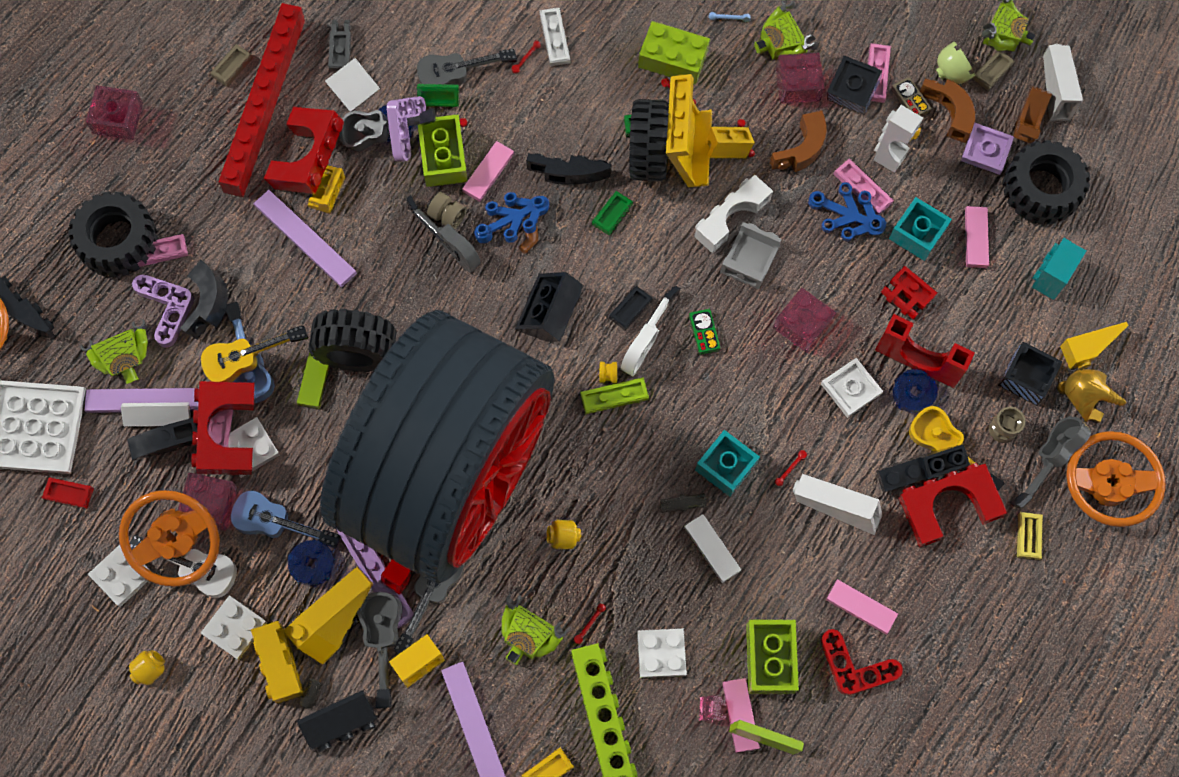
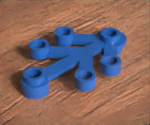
(535, 207)
(849, 214)

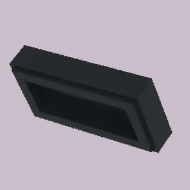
(630, 308)

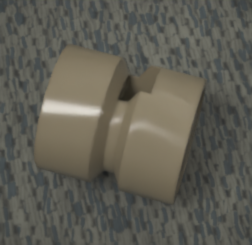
(444, 209)
(1007, 424)

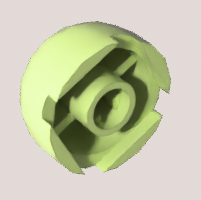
(953, 65)

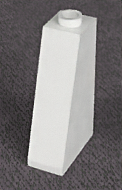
(1061, 82)
(840, 503)

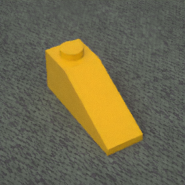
(1084, 348)

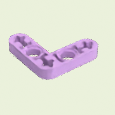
(397, 114)
(173, 306)

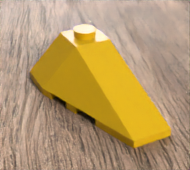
(326, 621)

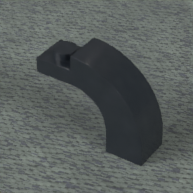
(212, 300)

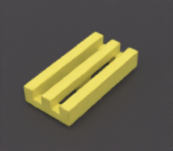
(1038, 537)

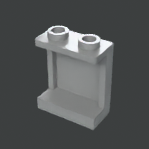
(751, 255)

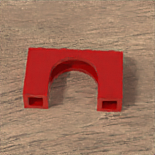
(307, 172)
(943, 367)
(212, 399)
(973, 482)

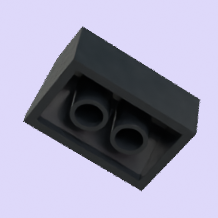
(550, 306)
(338, 722)

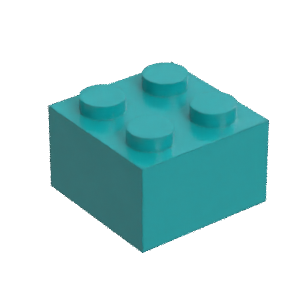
(920, 228)
(1057, 268)
(727, 463)

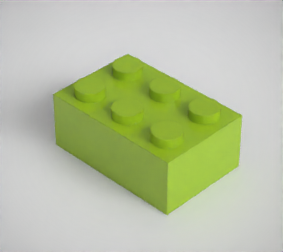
(673, 51)
(442, 151)
(772, 657)

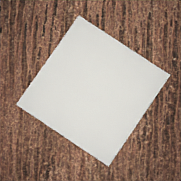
(352, 84)

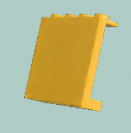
(688, 133)

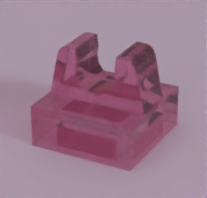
(711, 708)

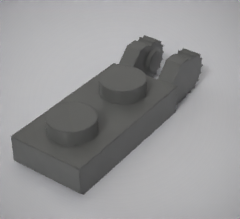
(339, 46)

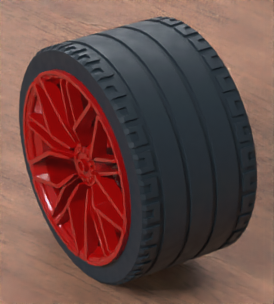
(436, 445)

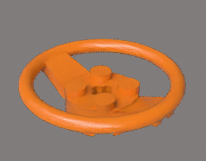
(1125, 480)
(163, 543)

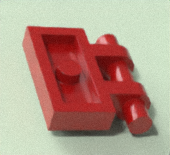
(913, 288)

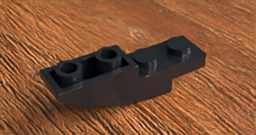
(576, 171)
(25, 312)
(162, 439)
(922, 467)

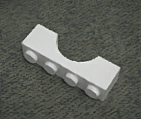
(897, 131)
(750, 197)

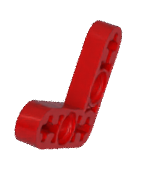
(855, 675)

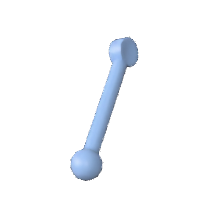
(746, 17)

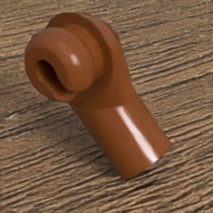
(529, 242)

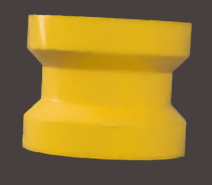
(607, 372)

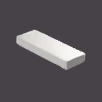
(554, 37)
(154, 413)
(712, 548)

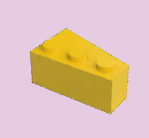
(277, 662)

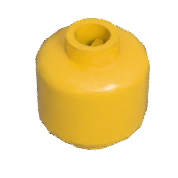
(563, 534)
(146, 667)

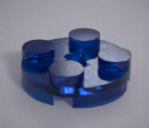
(922, 382)
(306, 575)

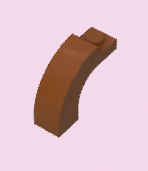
(958, 104)
(1031, 115)
(814, 133)

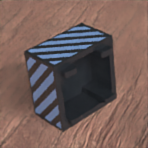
(854, 84)
(1030, 373)

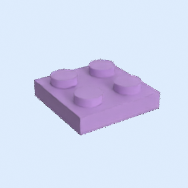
(987, 148)

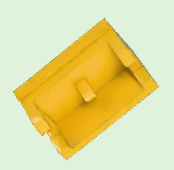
(729, 142)
(327, 190)
(417, 660)

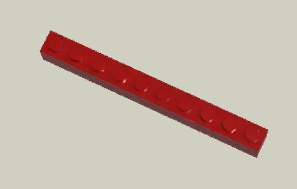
(262, 100)

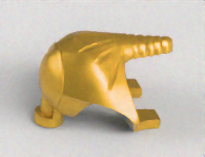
(1087, 388)

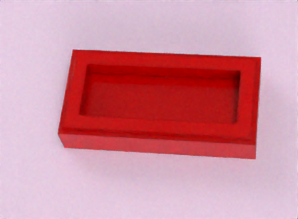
(67, 493)

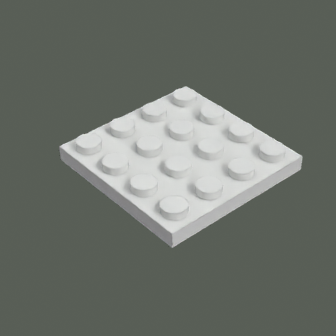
(39, 426)

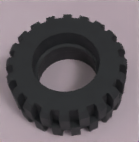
(648, 140)
(1056, 160)
(98, 214)
(351, 339)

